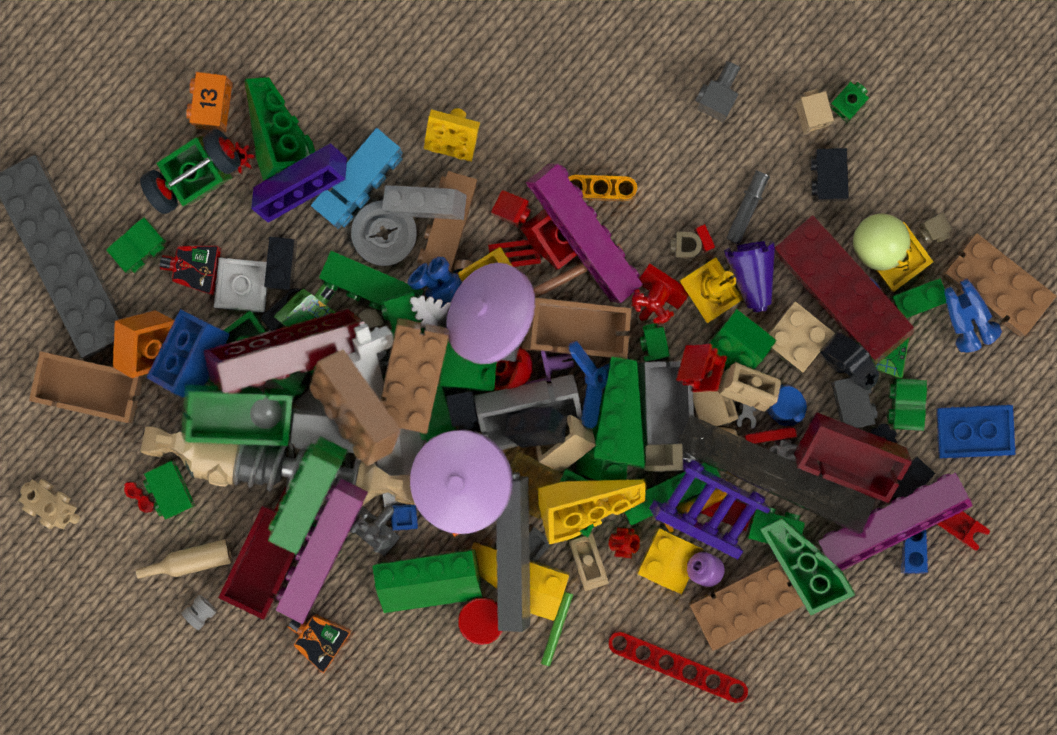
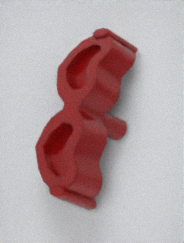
(135, 492)

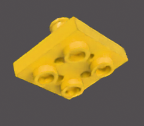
(451, 134)
(916, 259)
(715, 287)

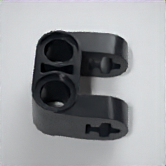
(850, 358)

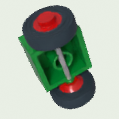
(191, 172)

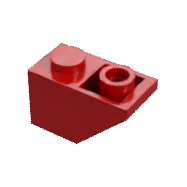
(511, 209)

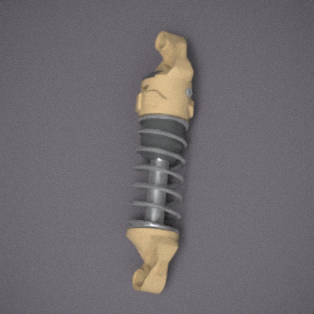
(265, 464)

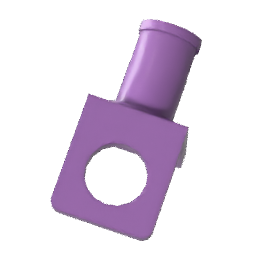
(554, 363)

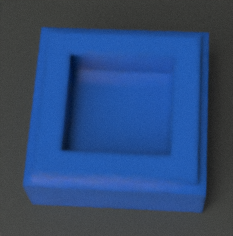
(404, 517)

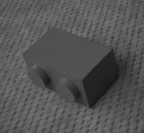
(853, 403)

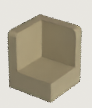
(663, 457)

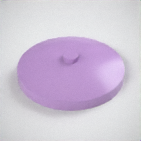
(490, 313)
(461, 481)

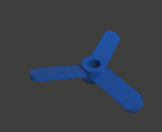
(595, 380)

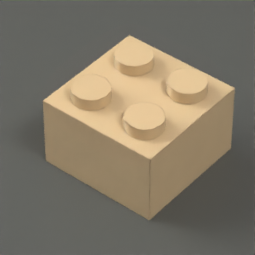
(799, 337)

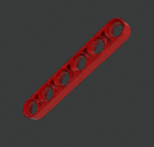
(679, 663)

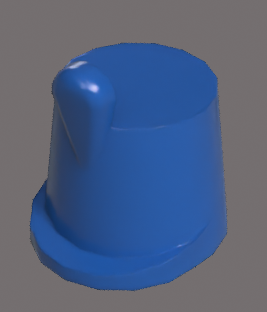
(789, 407)

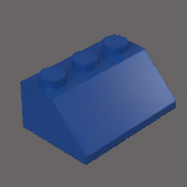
(182, 353)

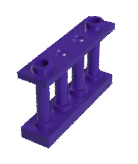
(708, 532)

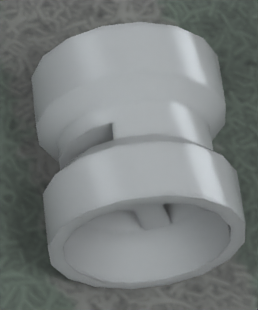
(199, 612)

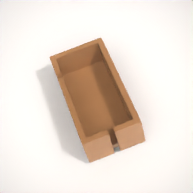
(1001, 284)
(591, 325)
(413, 374)
(85, 387)
(354, 408)
(745, 604)

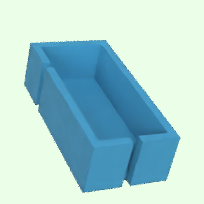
(363, 173)

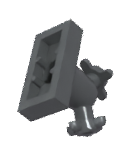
(374, 530)

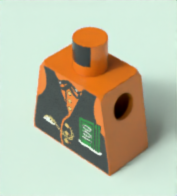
(319, 640)

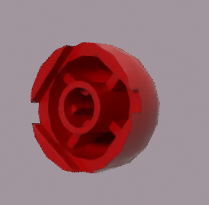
(513, 373)

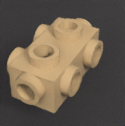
(50, 506)

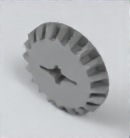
(376, 249)

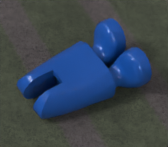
(437, 278)
(969, 308)

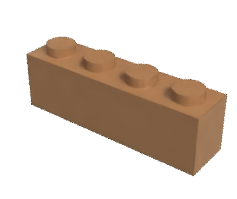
(446, 234)

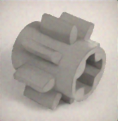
(784, 448)

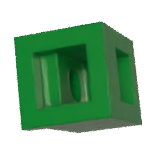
(845, 109)
(654, 342)

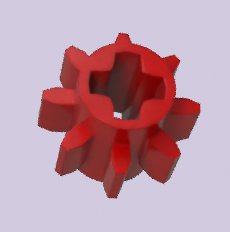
(244, 162)
(624, 542)

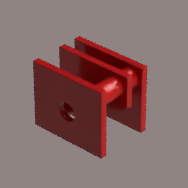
(697, 363)

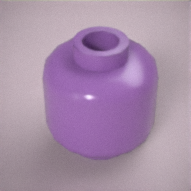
(705, 569)

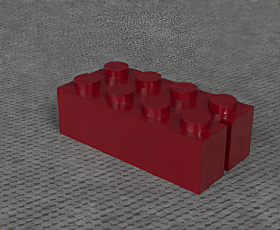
(852, 457)
(258, 569)

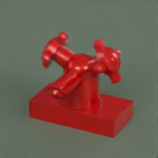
(662, 290)

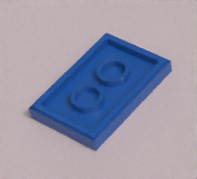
(975, 431)

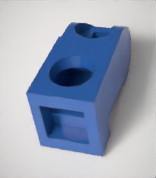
(915, 554)

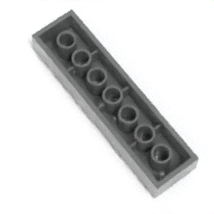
(59, 255)

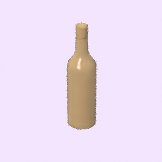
(190, 560)

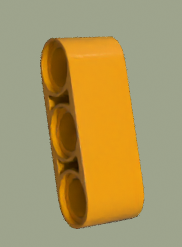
(612, 183)

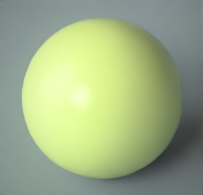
(881, 241)

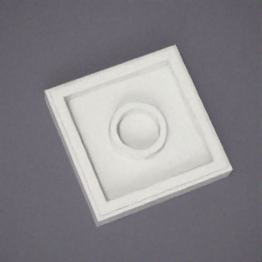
(240, 285)

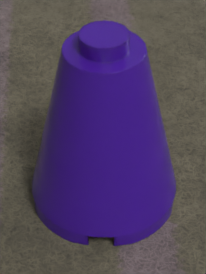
(754, 272)

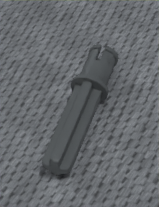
(748, 206)

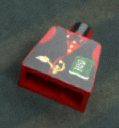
(194, 267)

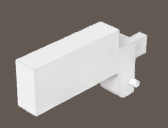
(365, 357)

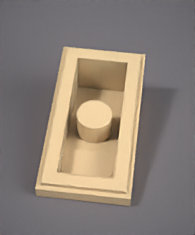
(588, 562)

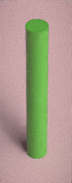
(556, 629)

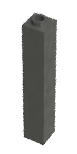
(513, 559)

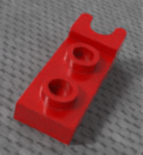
(963, 528)

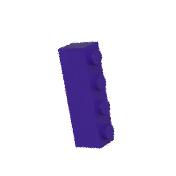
(299, 183)

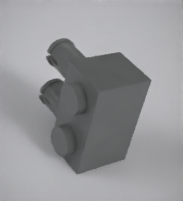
(718, 97)

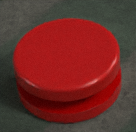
(479, 621)

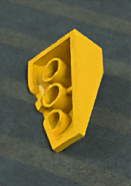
(577, 504)
(546, 582)

